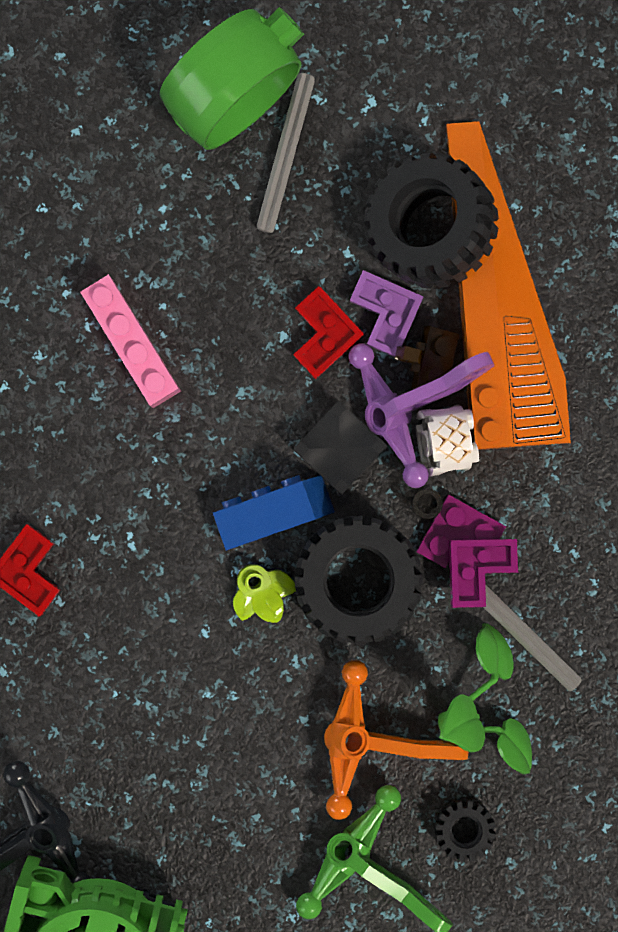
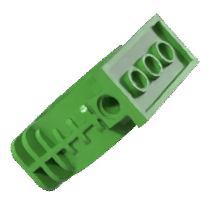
(106, 901)

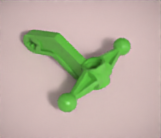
(361, 838)

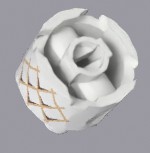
(446, 439)

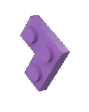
(393, 305)

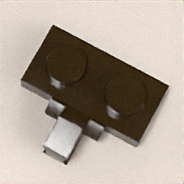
(431, 356)

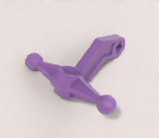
(391, 414)

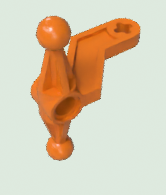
(350, 722)

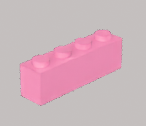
(130, 341)

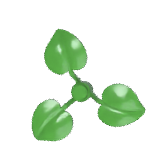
(462, 723)

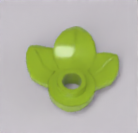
(265, 597)

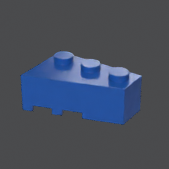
(272, 510)

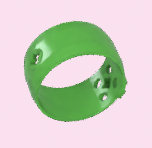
(232, 76)

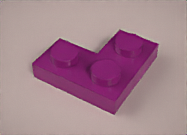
(456, 522)
(471, 561)

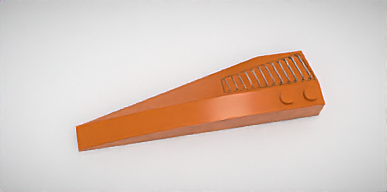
(501, 314)

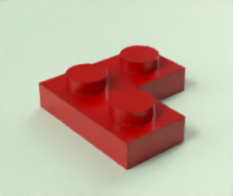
(333, 332)
(19, 573)

